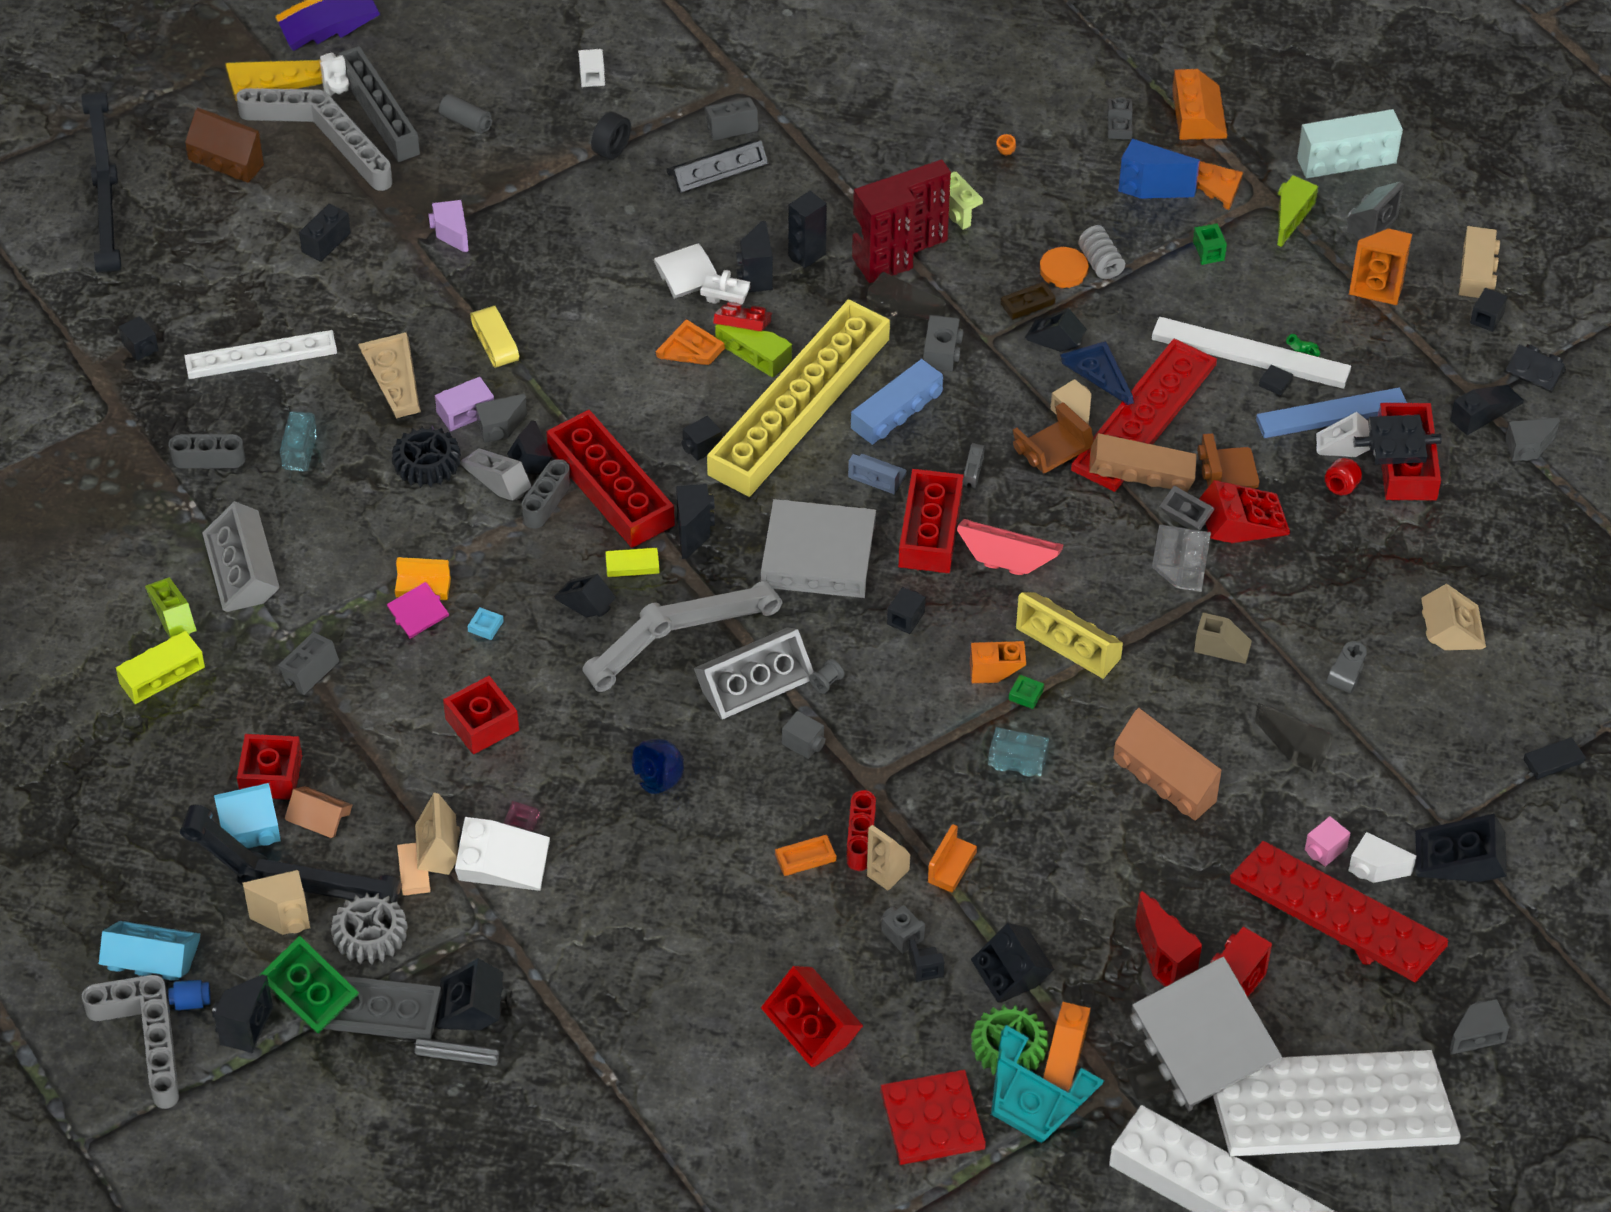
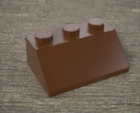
(224, 145)

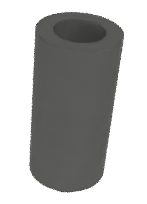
(465, 113)

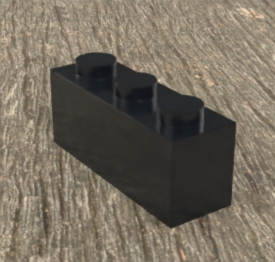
(807, 229)

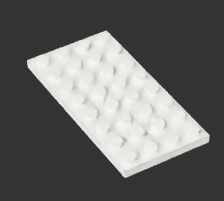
(1338, 1105)

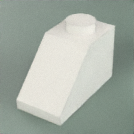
(1338, 438)
(1380, 860)

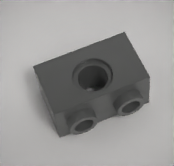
(942, 341)

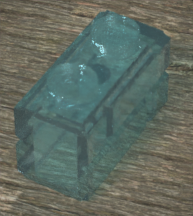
(298, 441)
(1018, 752)

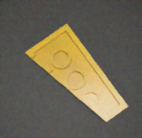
(274, 75)

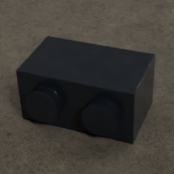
(324, 232)

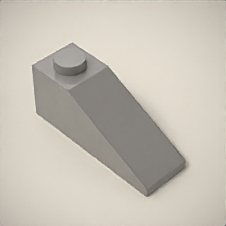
(499, 473)

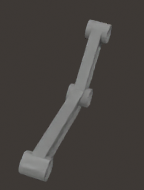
(659, 620)

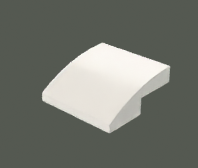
(684, 269)

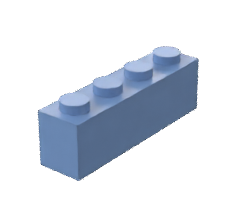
(897, 401)

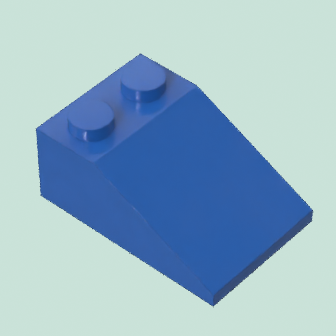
(1157, 172)

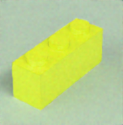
(160, 667)

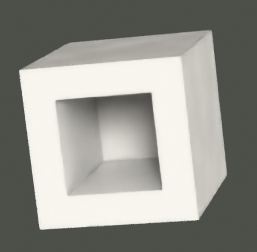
(591, 67)

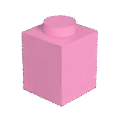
(1327, 841)

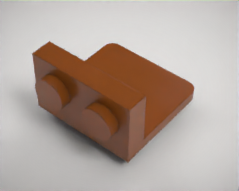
(1227, 465)

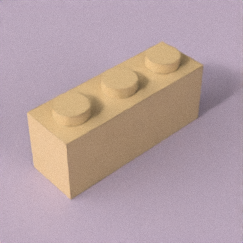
(1478, 261)

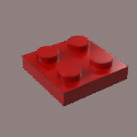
(745, 318)

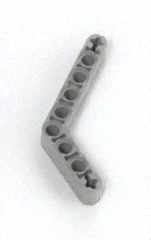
(322, 110)

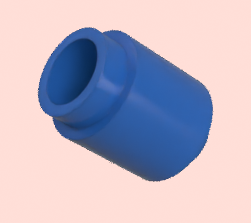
(190, 994)

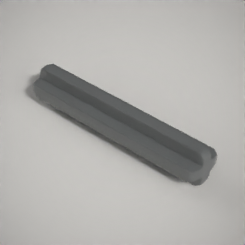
(456, 1051)

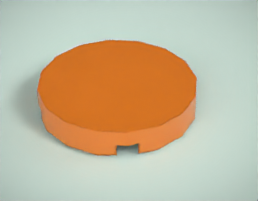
(1064, 267)

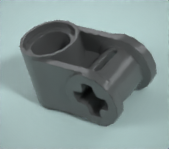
(1348, 667)

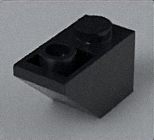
(531, 449)

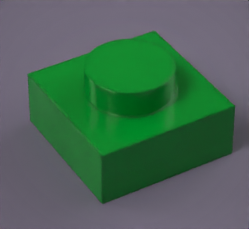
(1026, 691)

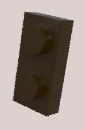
(1028, 300)

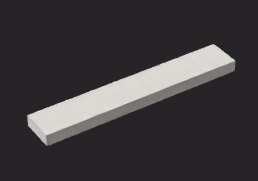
(260, 354)

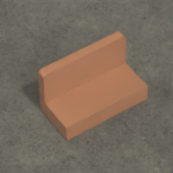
(316, 811)

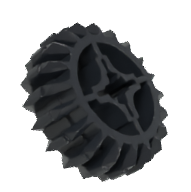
(427, 462)

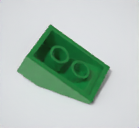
(309, 985)

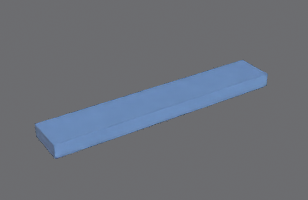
(1324, 413)

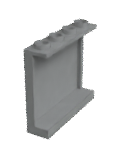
(818, 548)
(1204, 1033)

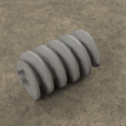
(1101, 252)

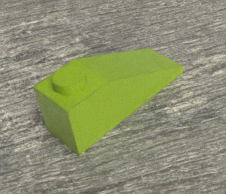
(1296, 201)
(761, 349)
(171, 607)

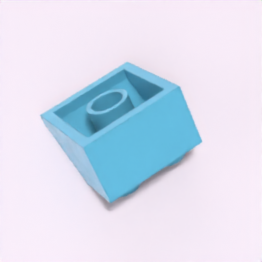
(249, 815)

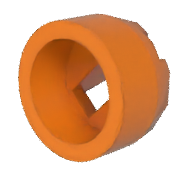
(1008, 141)

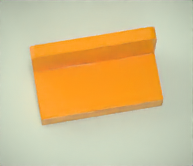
(415, 571)

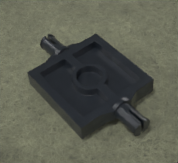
(1397, 439)

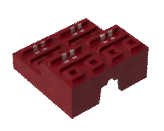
(900, 218)

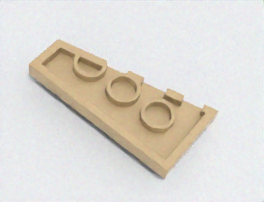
(394, 372)

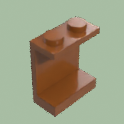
(1057, 442)

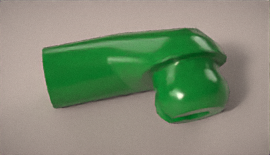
(1303, 346)

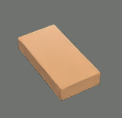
(412, 879)

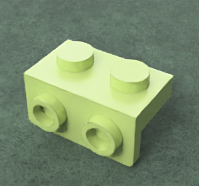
(962, 201)

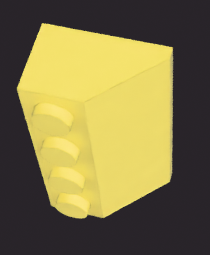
(1067, 634)

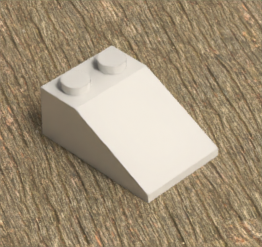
(501, 855)

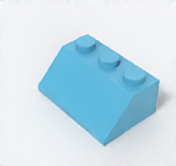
(148, 949)

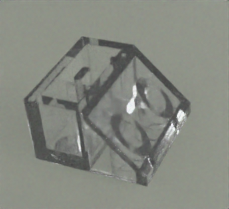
(1181, 556)

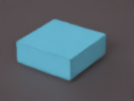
(485, 623)

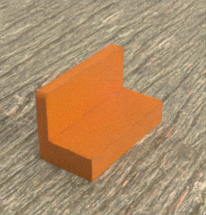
(950, 861)

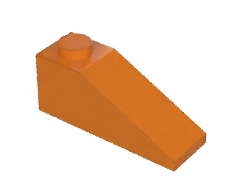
(1067, 1045)

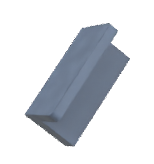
(876, 473)

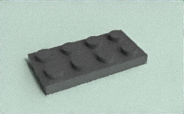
(389, 1009)

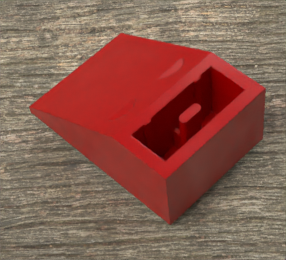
(1243, 513)
(1167, 945)

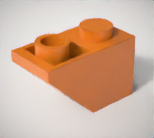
(995, 660)

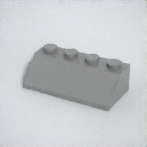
(240, 558)
(755, 672)

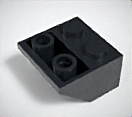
(1012, 963)

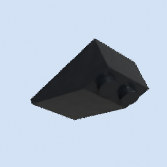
(1462, 850)

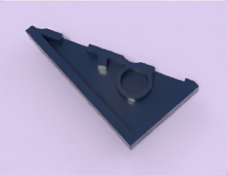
(1100, 368)

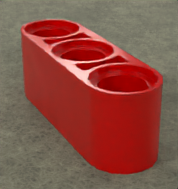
(861, 818)

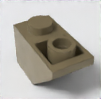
(1221, 639)

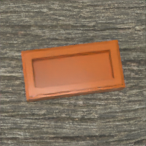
(805, 855)

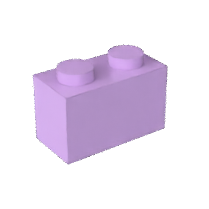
(458, 405)

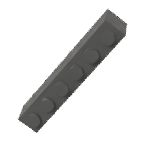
(380, 105)

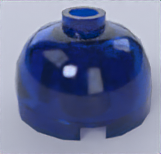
(658, 764)

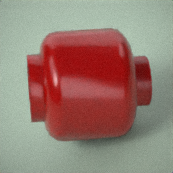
(1343, 476)

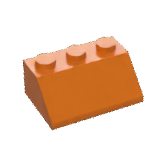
(1198, 106)
(1381, 266)

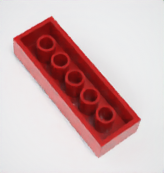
(611, 478)

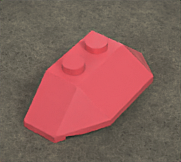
(1006, 548)

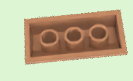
(1167, 765)

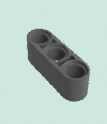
(207, 451)
(546, 493)

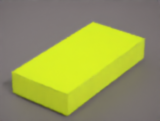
(632, 562)

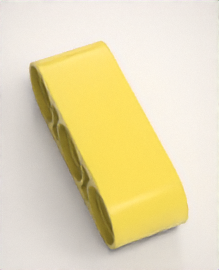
(494, 336)

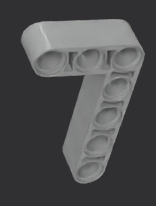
(149, 1005)

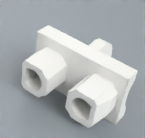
(334, 74)
(724, 288)

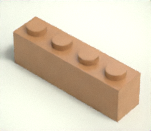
(1142, 463)

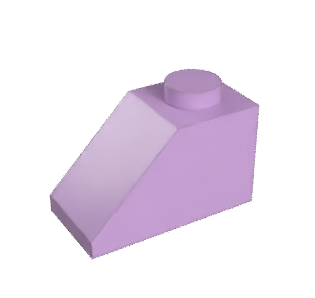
(450, 223)

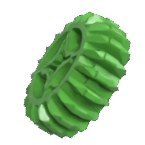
(990, 1029)

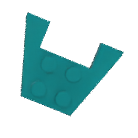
(1029, 1100)

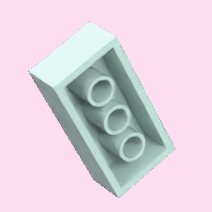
(1349, 143)

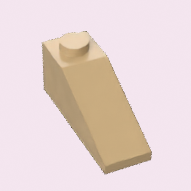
(886, 859)

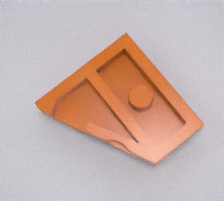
(1219, 182)
(690, 345)

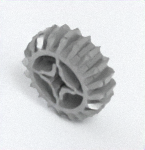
(371, 936)

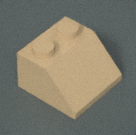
(1452, 620)
(437, 837)
(278, 902)

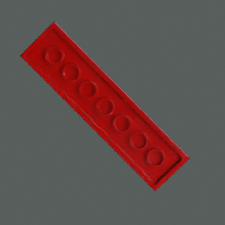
(1156, 402)
(1339, 911)

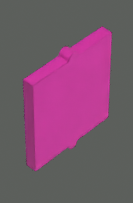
(417, 610)

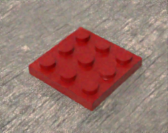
(932, 1117)

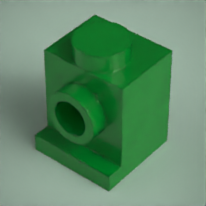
(1209, 243)

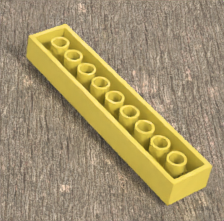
(798, 398)

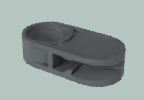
(974, 465)

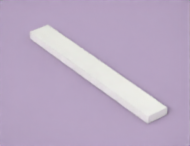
(1253, 352)

